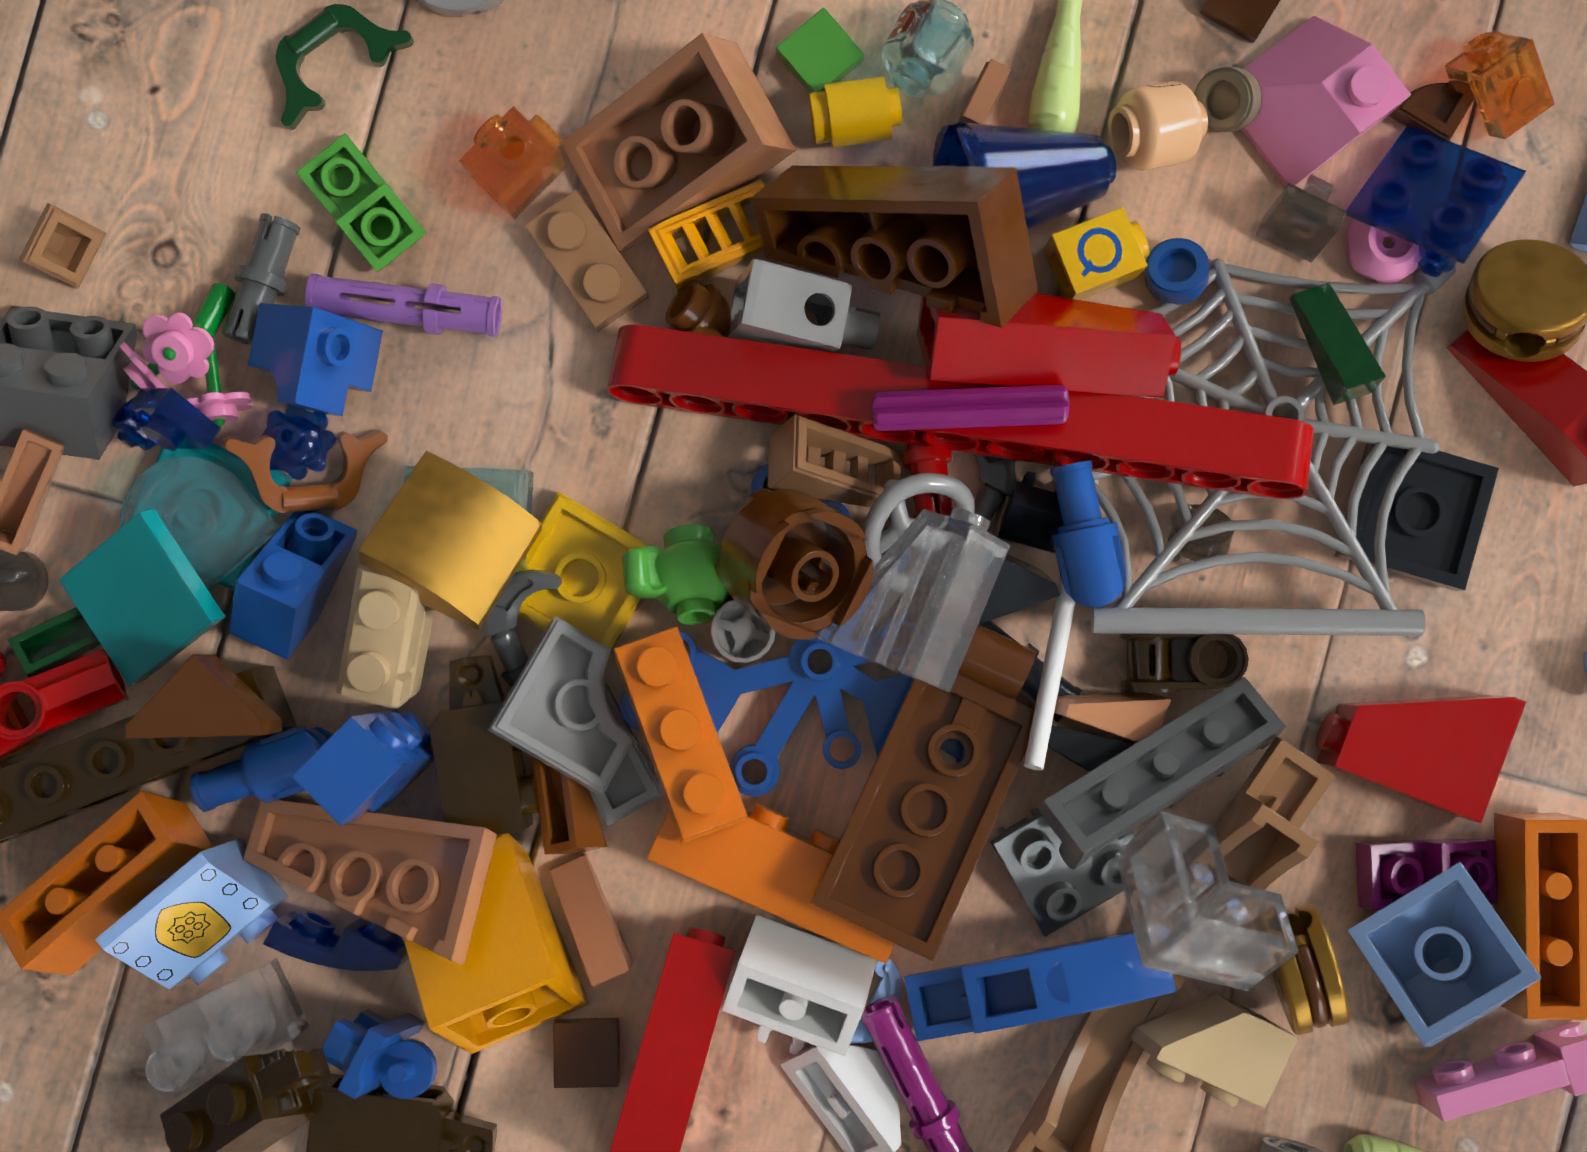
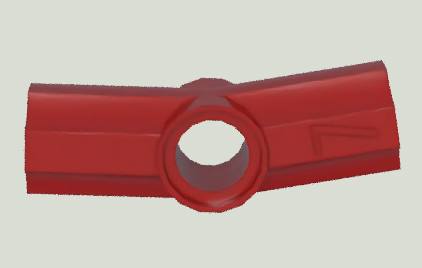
(61, 697)

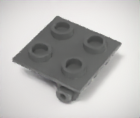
(1044, 880)

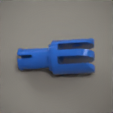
(1087, 544)
(261, 771)

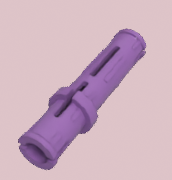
(477, 313)

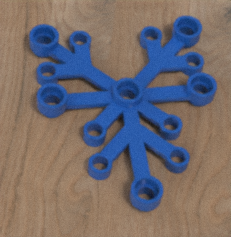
(724, 685)

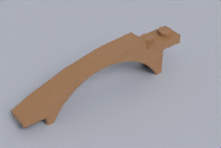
(1258, 845)

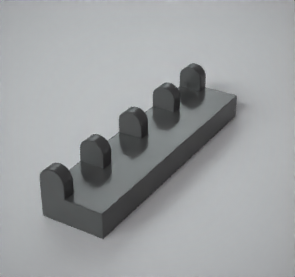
(1159, 771)

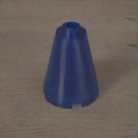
(1053, 167)

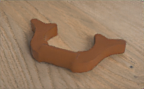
(311, 497)

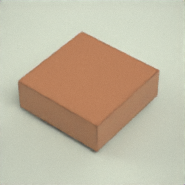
(985, 93)

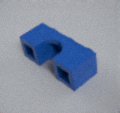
(367, 763)

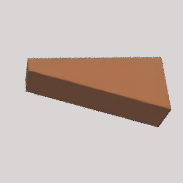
(26, 488)
(1122, 714)
(591, 920)

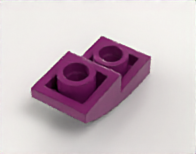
(1397, 867)

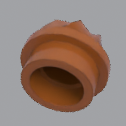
(699, 310)

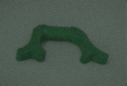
(315, 32)

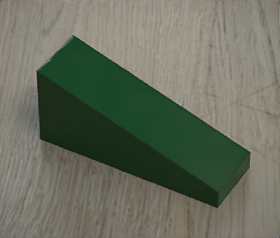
(1336, 344)
(53, 642)

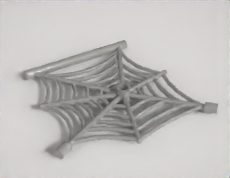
(1250, 621)

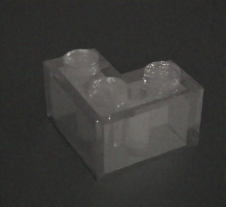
(1192, 915)

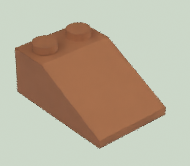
(677, 140)

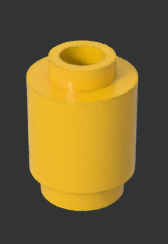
(855, 112)

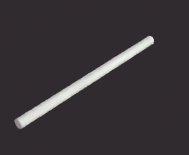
(1050, 680)

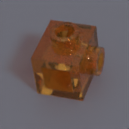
(514, 159)

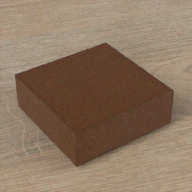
(586, 1052)

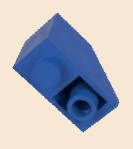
(290, 582)

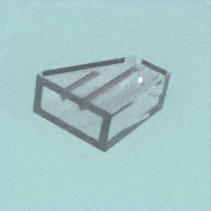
(926, 598)

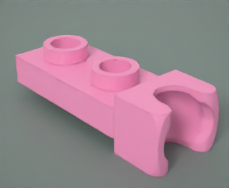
(1512, 1075)

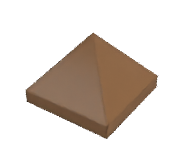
(62, 245)

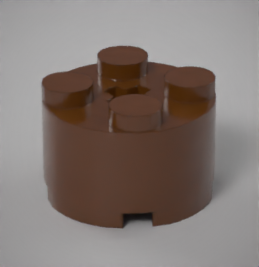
(795, 563)

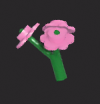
(187, 349)

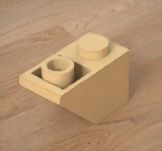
(1221, 1044)

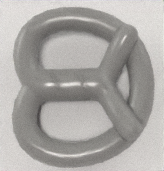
(893, 503)

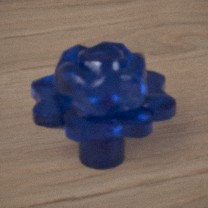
(299, 441)

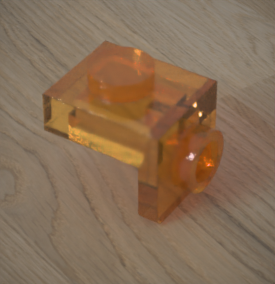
(1504, 80)

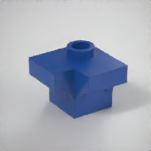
(314, 355)

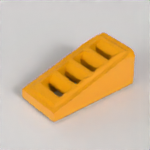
(686, 223)

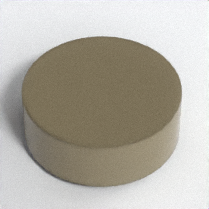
(1230, 98)

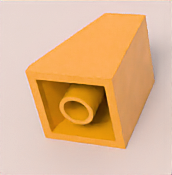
(514, 965)

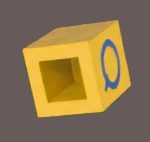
(1097, 254)

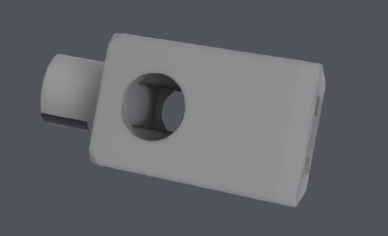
(771, 307)

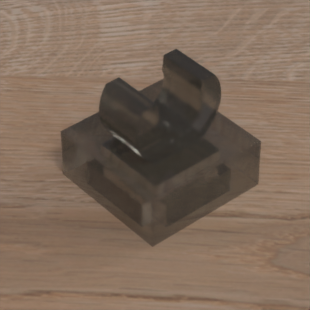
(1302, 219)

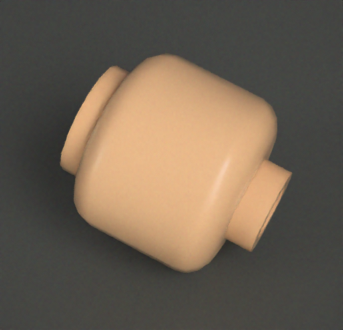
(1157, 125)

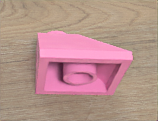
(1318, 97)

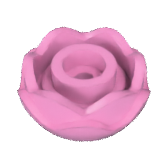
(1374, 260)

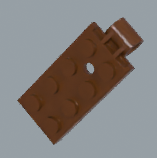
(926, 819)

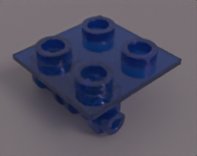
(1435, 197)

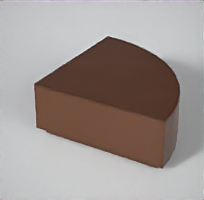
(1436, 108)

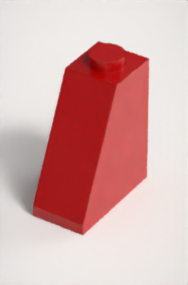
(1425, 748)

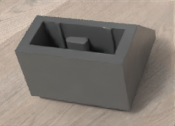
(62, 378)

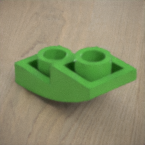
(361, 202)

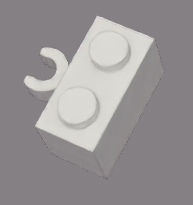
(800, 987)

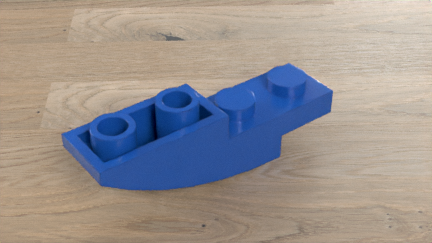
(1032, 987)

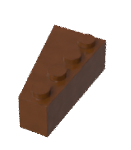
(908, 228)

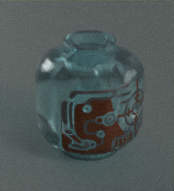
(928, 48)

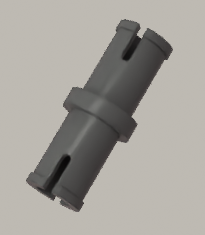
(262, 275)

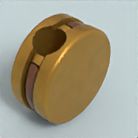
(1527, 300)
(1311, 979)

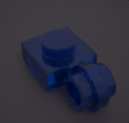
(163, 419)

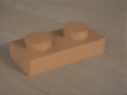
(586, 260)

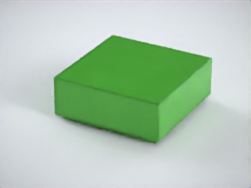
(819, 52)

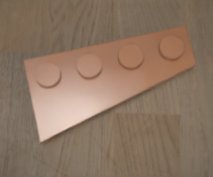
(390, 869)

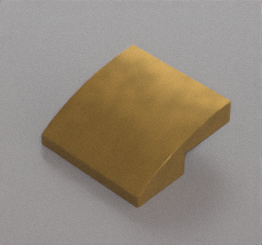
(451, 540)

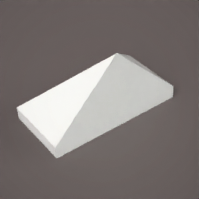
(849, 1096)

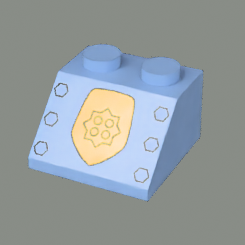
(195, 917)

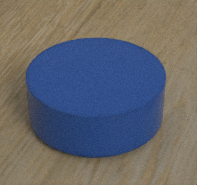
(1177, 271)

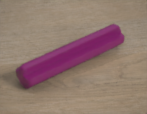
(970, 407)

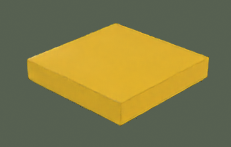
(589, 560)

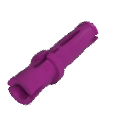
(931, 1114)

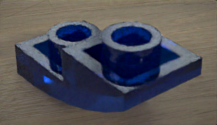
(359, 948)

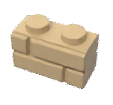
(384, 641)

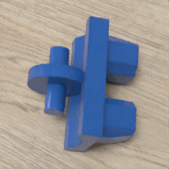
(381, 1054)

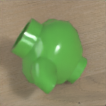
(678, 575)

